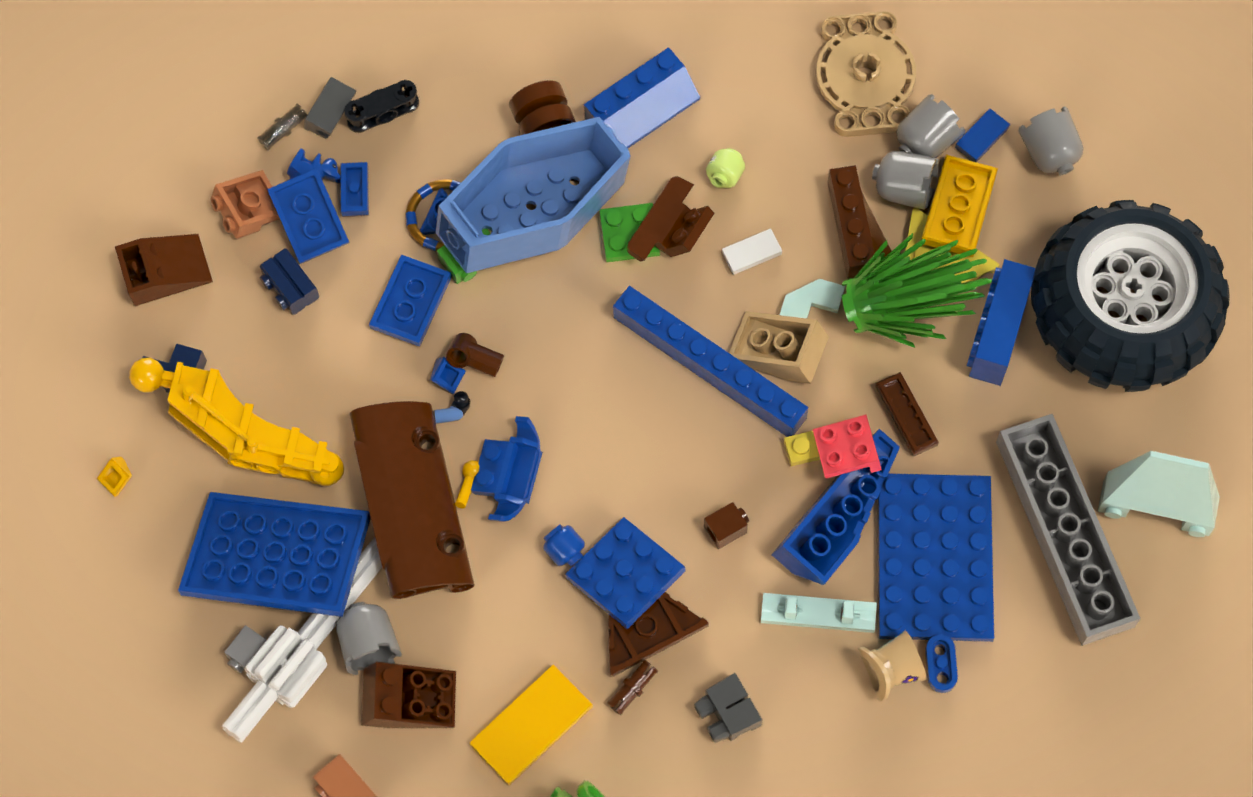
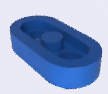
(941, 664)

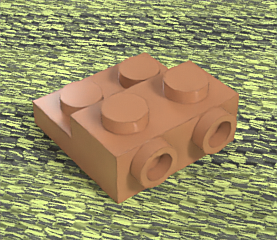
(244, 203)

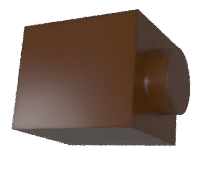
(726, 525)

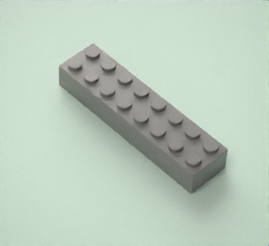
(1067, 530)

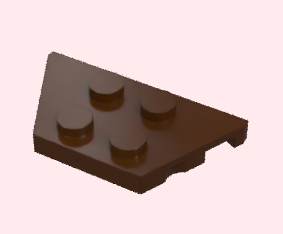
(655, 630)

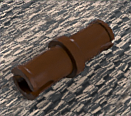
(632, 687)

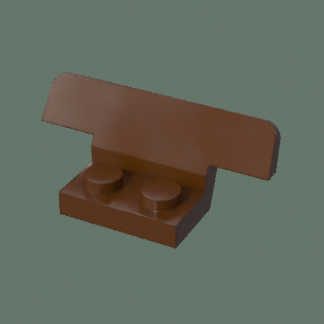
(670, 223)

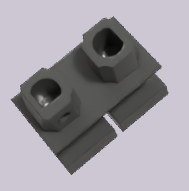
(732, 707)

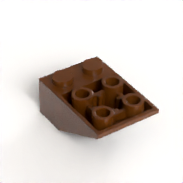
(162, 266)
(408, 696)

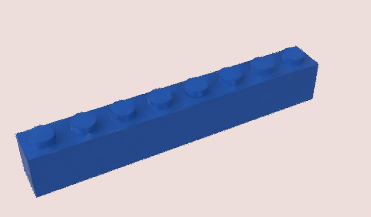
(710, 362)

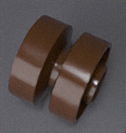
(540, 107)

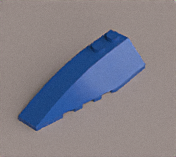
(836, 519)

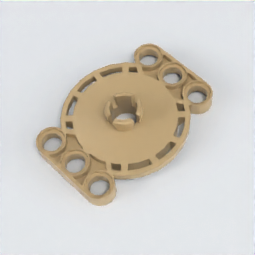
(848, 86)

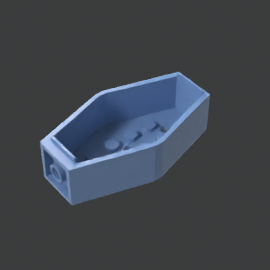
(536, 172)

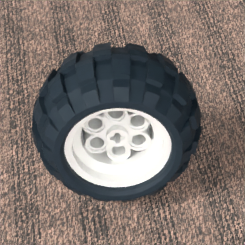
(1157, 258)

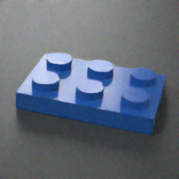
(308, 216)
(410, 300)

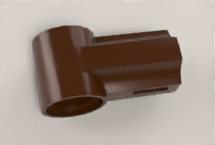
(466, 352)

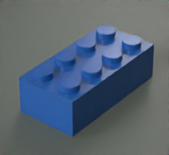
(1000, 322)

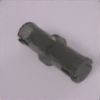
(282, 126)

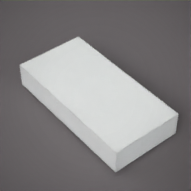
(752, 251)

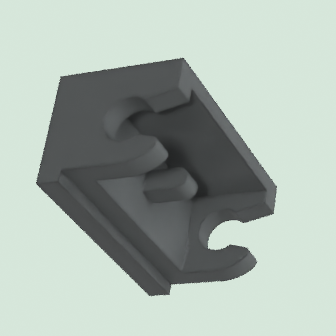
(329, 108)

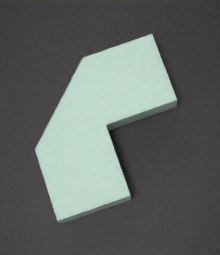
(818, 294)

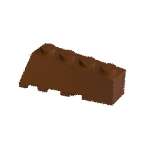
(854, 220)

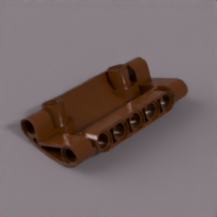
(410, 499)

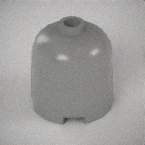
(929, 128)
(1053, 141)
(906, 178)
(366, 637)

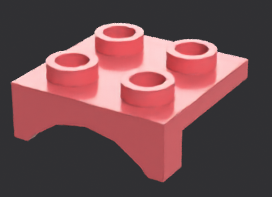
(846, 447)

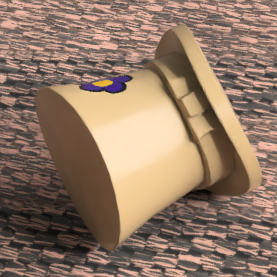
(893, 664)

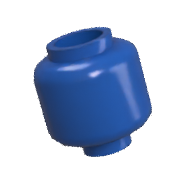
(564, 545)

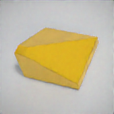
(115, 475)

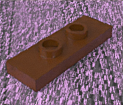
(907, 414)

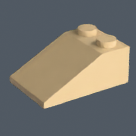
(780, 345)

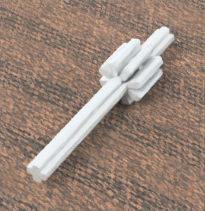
(289, 659)

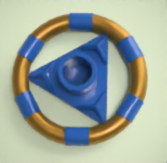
(430, 221)

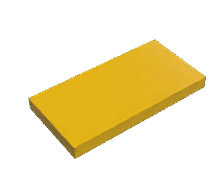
(959, 204)
(531, 725)

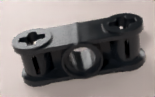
(381, 106)

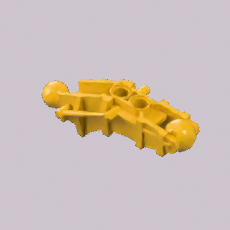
(246, 441)

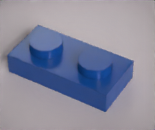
(354, 189)

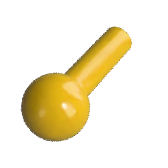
(469, 471)

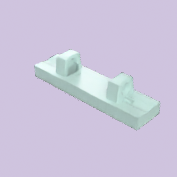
(818, 612)

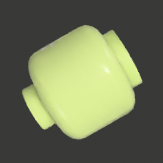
(725, 168)

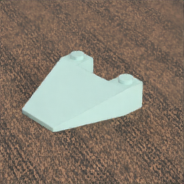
(1163, 487)

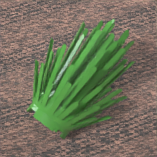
(896, 290)

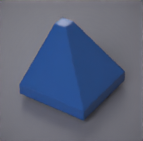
(446, 375)

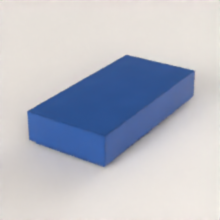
(982, 135)

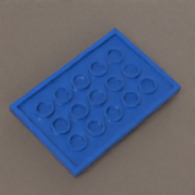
(275, 554)
(936, 557)

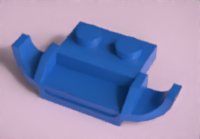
(509, 470)

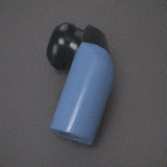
(456, 410)

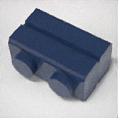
(289, 282)

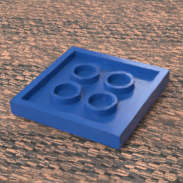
(625, 572)

